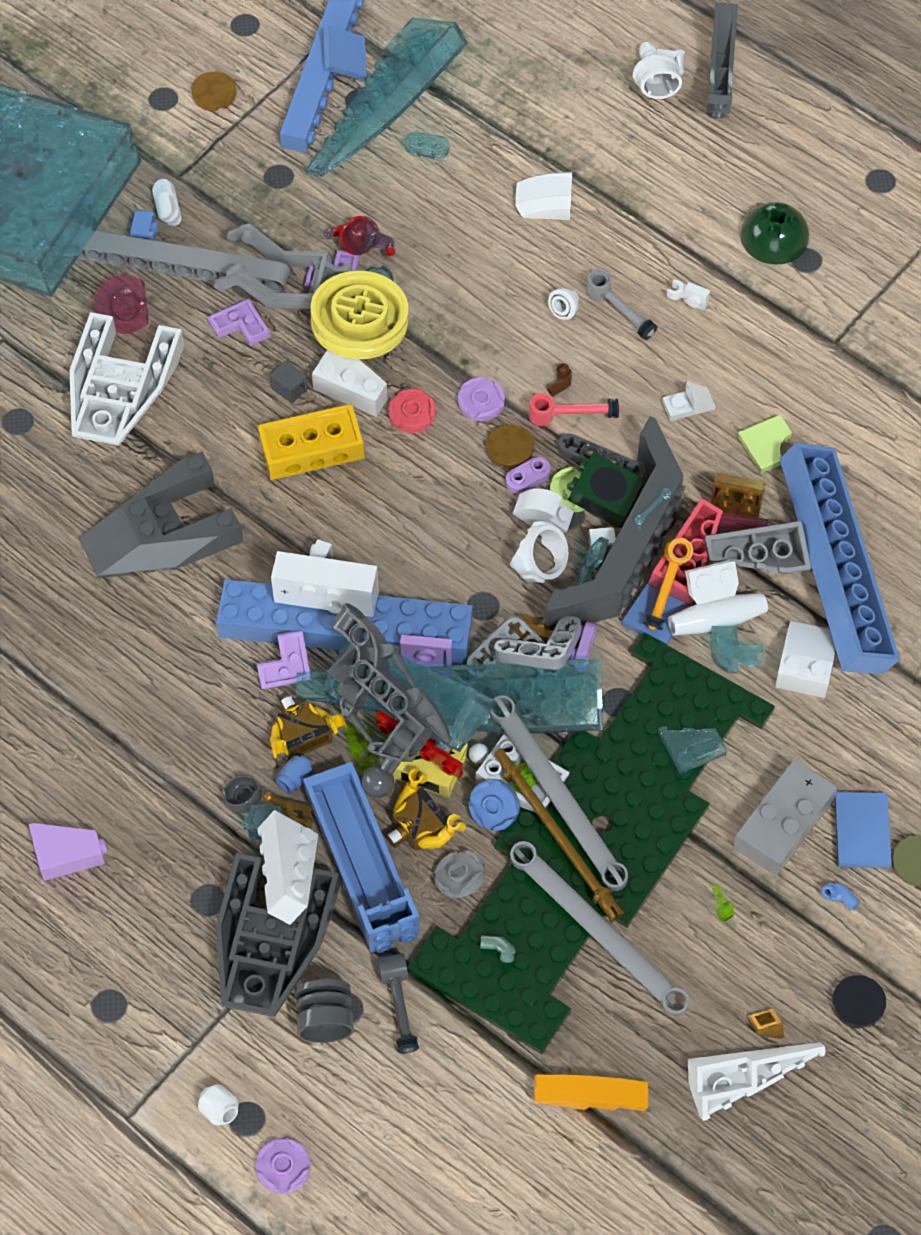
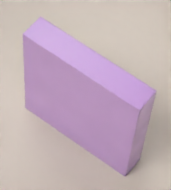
(427, 650)

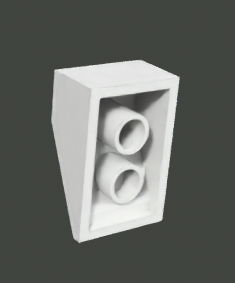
(806, 660)

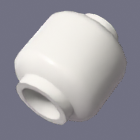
(218, 1105)

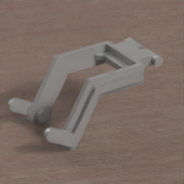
(238, 274)

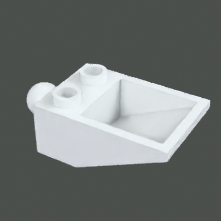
(480, 754)

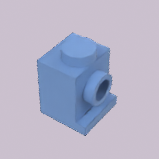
(144, 225)

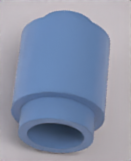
(293, 773)

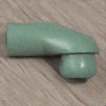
(501, 945)

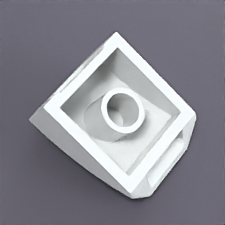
(545, 196)

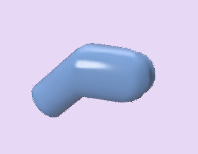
(840, 892)

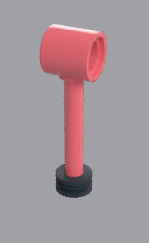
(545, 402)

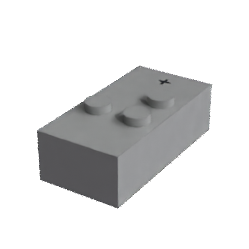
(785, 817)

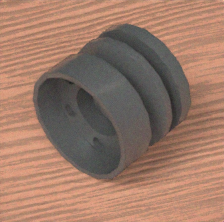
(324, 1011)

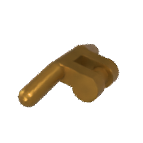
(290, 807)

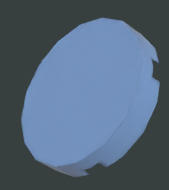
(494, 804)

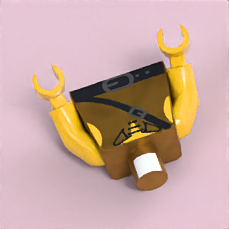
(302, 728)
(420, 818)

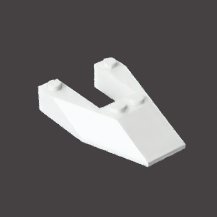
(113, 392)

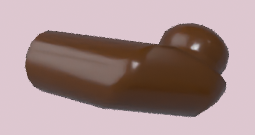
(563, 381)

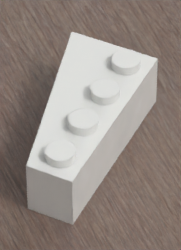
(288, 865)

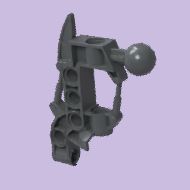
(417, 718)

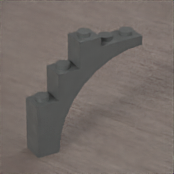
(722, 59)

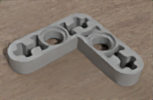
(502, 632)
(546, 656)

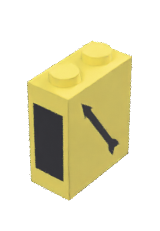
(437, 780)

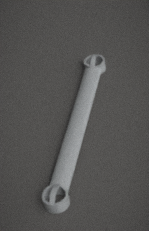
(559, 794)
(599, 929)

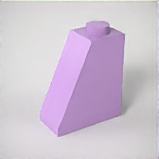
(66, 849)

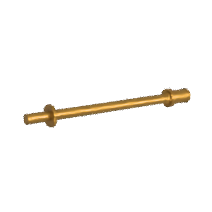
(601, 894)

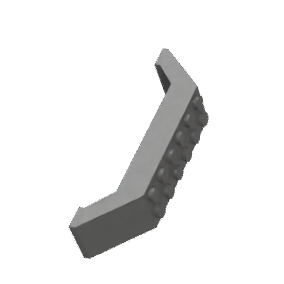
(635, 543)

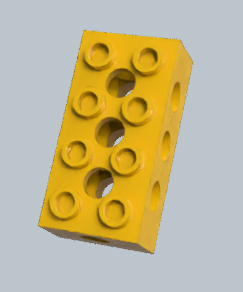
(311, 441)

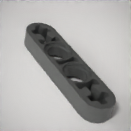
(586, 445)

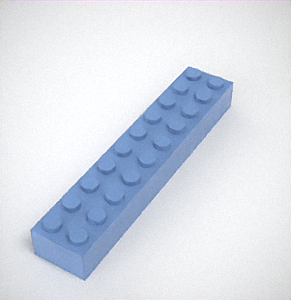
(839, 560)
(251, 614)

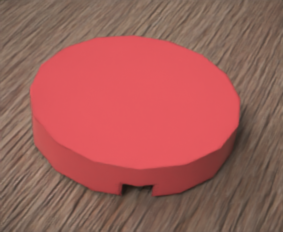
(411, 411)

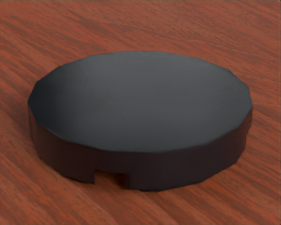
(859, 1001)

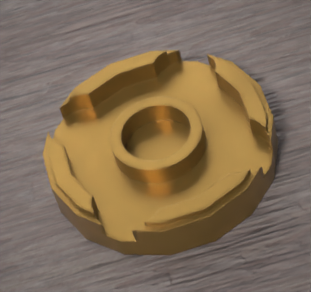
(213, 91)
(509, 446)

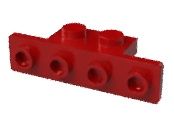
(429, 751)

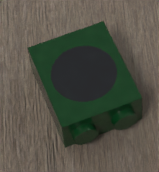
(604, 489)

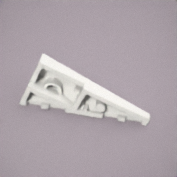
(728, 1077)

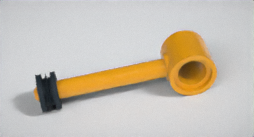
(654, 621)

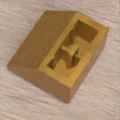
(738, 495)

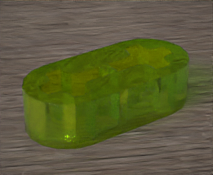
(356, 748)

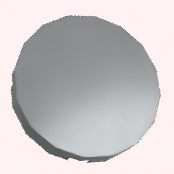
(459, 874)

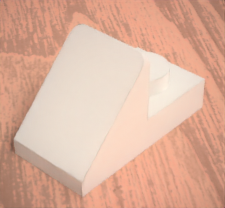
(691, 402)

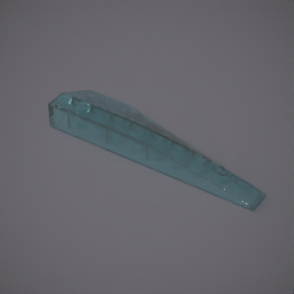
(410, 66)

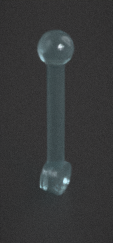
(665, 494)

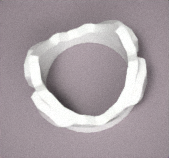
(552, 539)

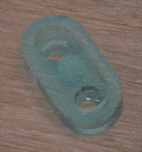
(427, 145)

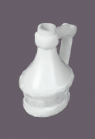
(659, 71)

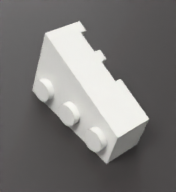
(350, 383)

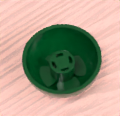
(775, 233)

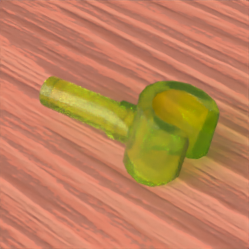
(726, 909)

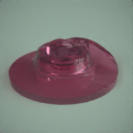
(126, 301)

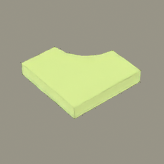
(765, 441)

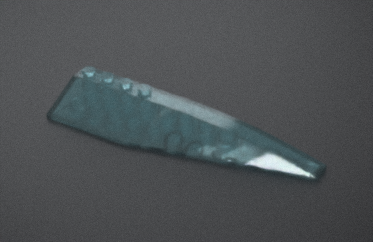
(543, 698)

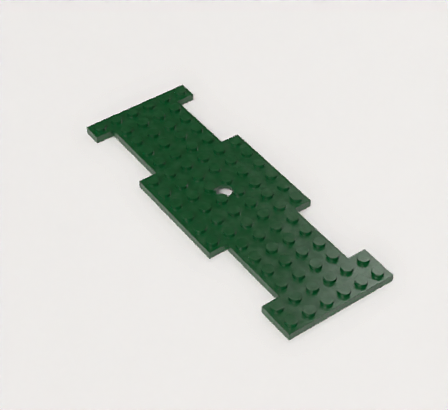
(652, 816)

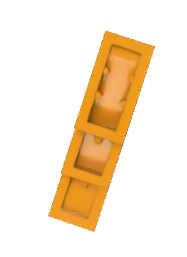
(590, 1091)

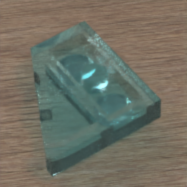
(692, 746)

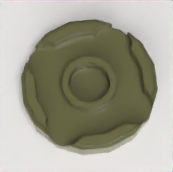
(907, 860)

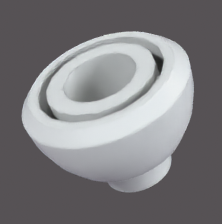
(563, 303)

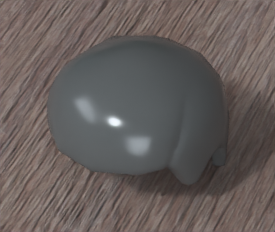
(242, 793)

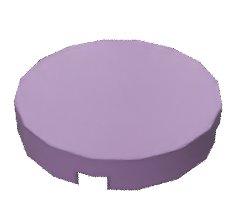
(481, 399)
(283, 1166)

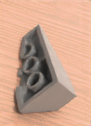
(767, 548)

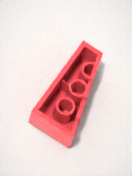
(701, 523)

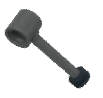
(394, 971)

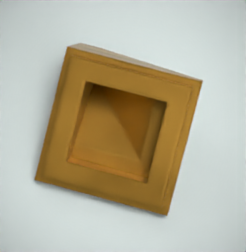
(767, 1024)

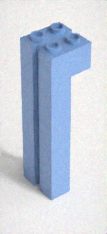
(362, 858)

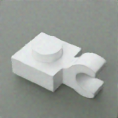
(693, 294)

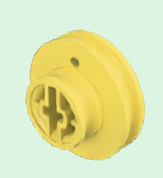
(354, 314)

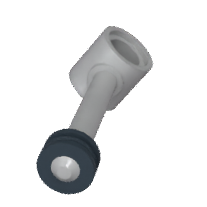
(601, 293)

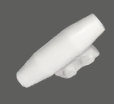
(716, 604)

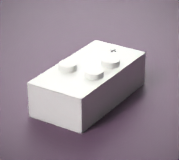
(324, 583)

